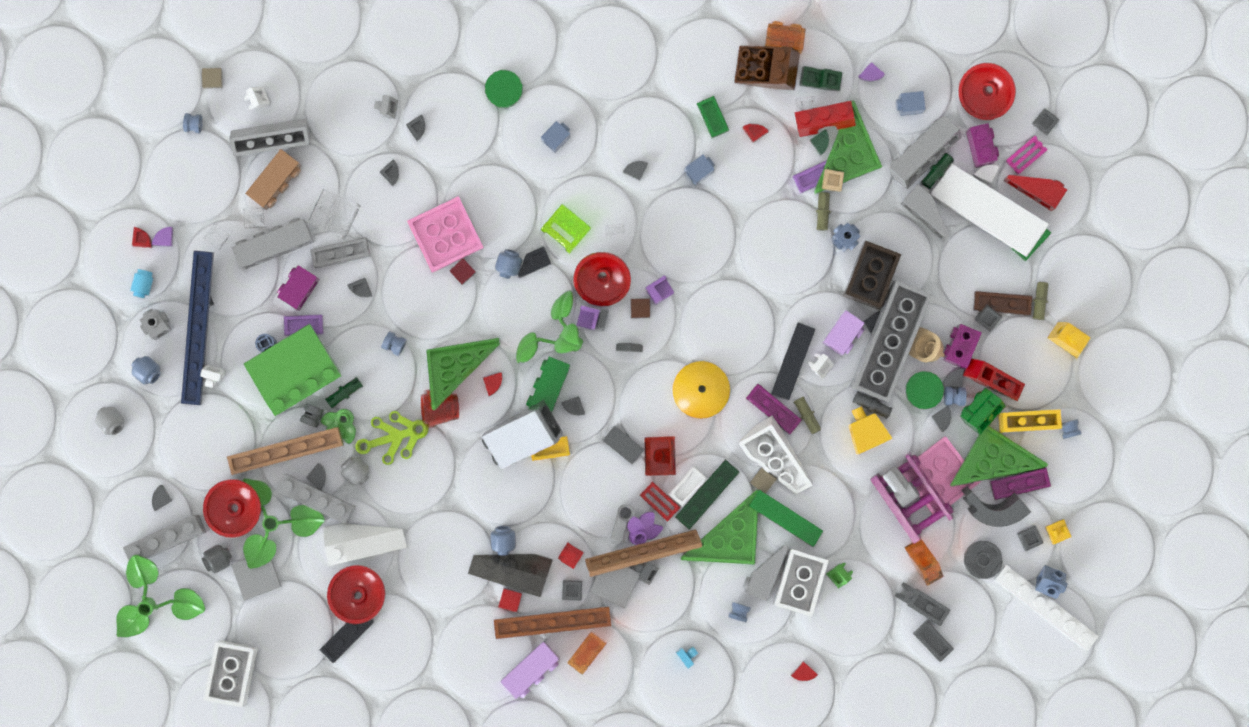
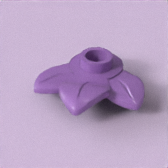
(644, 528)

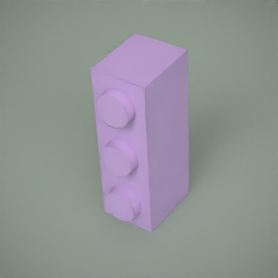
(530, 670)

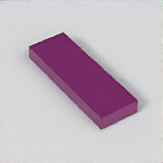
(773, 407)
(1020, 483)

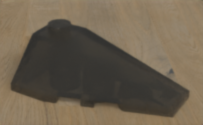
(517, 571)

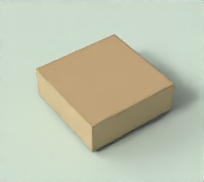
(832, 180)

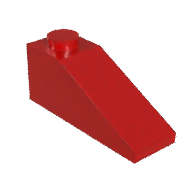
(1041, 190)
(994, 379)

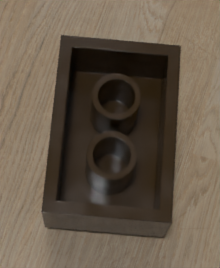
(872, 275)

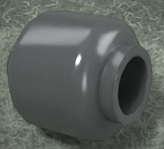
(216, 558)

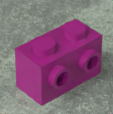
(982, 145)
(298, 287)
(961, 346)

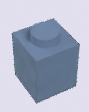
(911, 103)
(556, 136)
(700, 169)

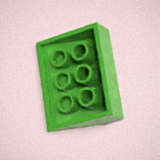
(292, 369)

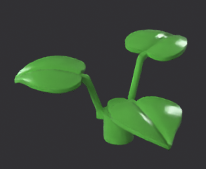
(568, 339)
(304, 521)
(135, 620)

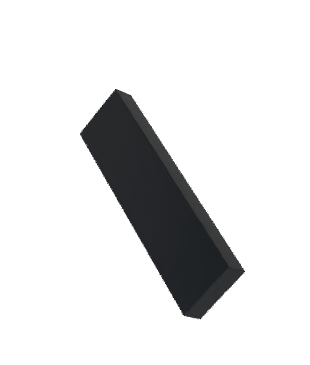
(793, 361)

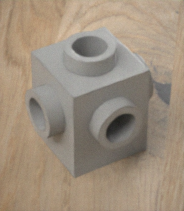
(160, 327)

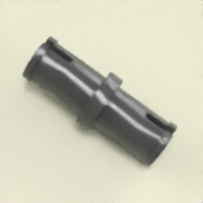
(872, 405)

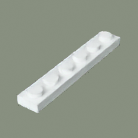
(1046, 608)

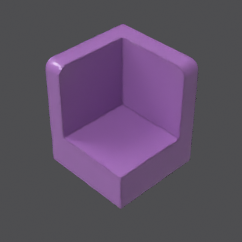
(659, 290)
(588, 318)

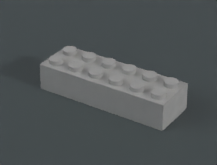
(890, 341)

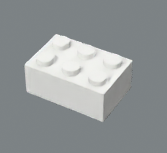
(800, 582)
(230, 673)

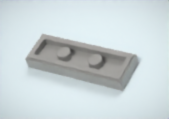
(340, 252)

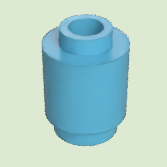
(142, 283)

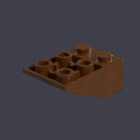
(767, 67)

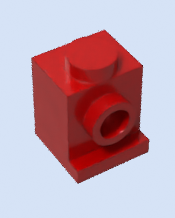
(570, 555)

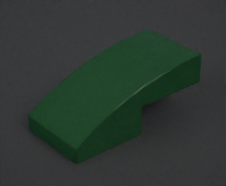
(820, 79)

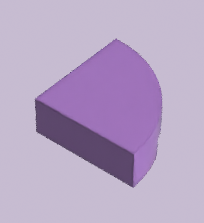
(871, 73)
(163, 237)

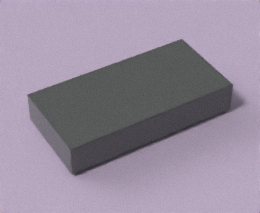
(623, 445)
(933, 641)

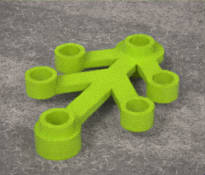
(395, 436)

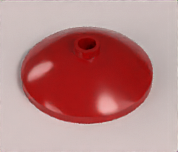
(978, 100)
(602, 289)
(219, 511)
(344, 587)

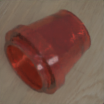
(445, 412)

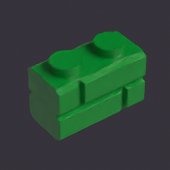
(982, 411)

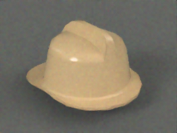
(926, 346)

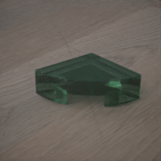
(820, 142)

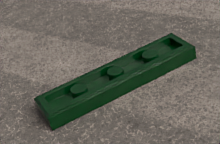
(707, 494)

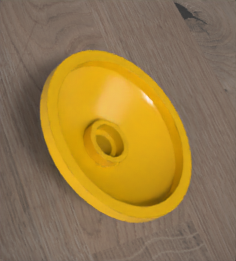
(694, 402)

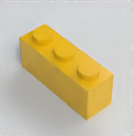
(1030, 421)

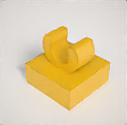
(1058, 531)

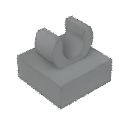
(387, 106)

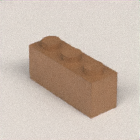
(274, 180)

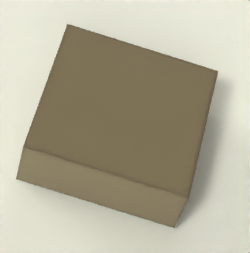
(212, 78)
(763, 480)

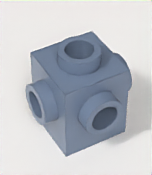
(843, 243)
(1051, 582)

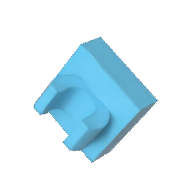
(687, 656)

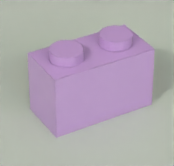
(843, 333)

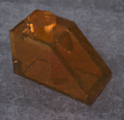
(924, 562)

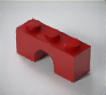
(813, 119)

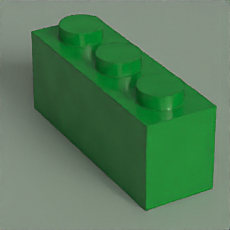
(550, 383)

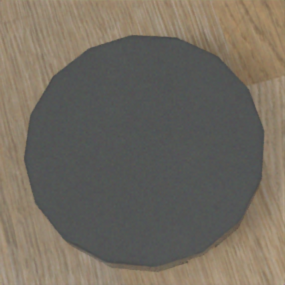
(983, 559)

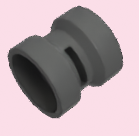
(311, 415)

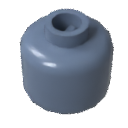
(508, 263)
(145, 370)
(503, 540)

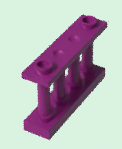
(904, 514)

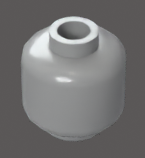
(109, 420)
(355, 470)

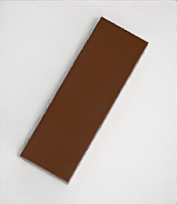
(1003, 302)

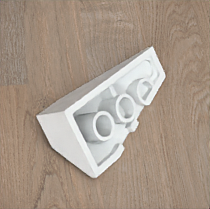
(772, 451)
(354, 542)

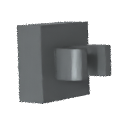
(647, 572)

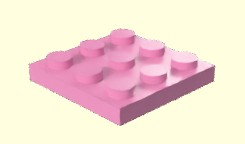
(445, 234)
(940, 466)

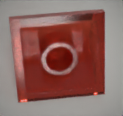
(660, 456)

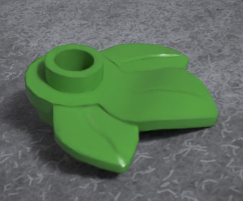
(346, 428)

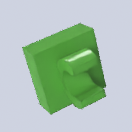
(839, 575)

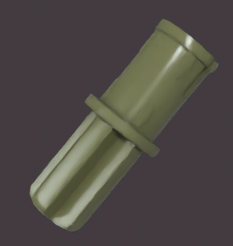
(823, 211)
(1040, 301)
(807, 415)

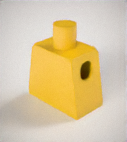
(1069, 339)
(867, 431)

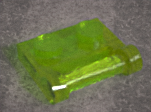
(570, 224)

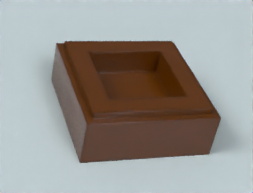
(640, 308)

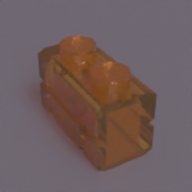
(785, 36)
(586, 652)

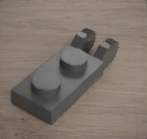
(924, 605)

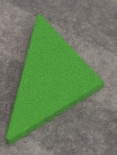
(851, 152)
(453, 364)
(995, 457)
(731, 539)

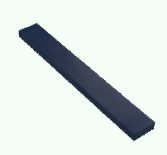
(197, 327)

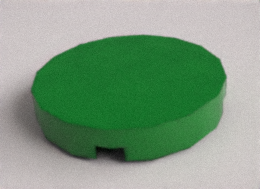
(503, 88)
(924, 390)

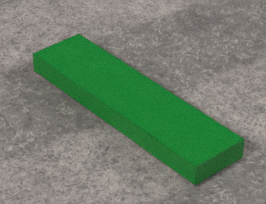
(785, 518)

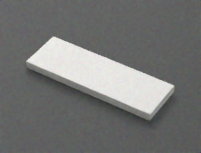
(989, 210)

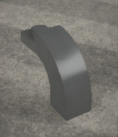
(996, 515)

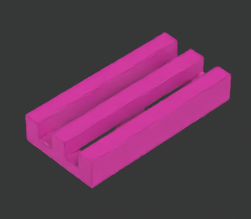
(1037, 145)

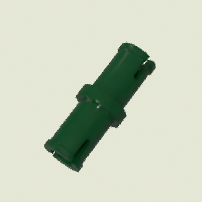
(937, 171)
(343, 392)

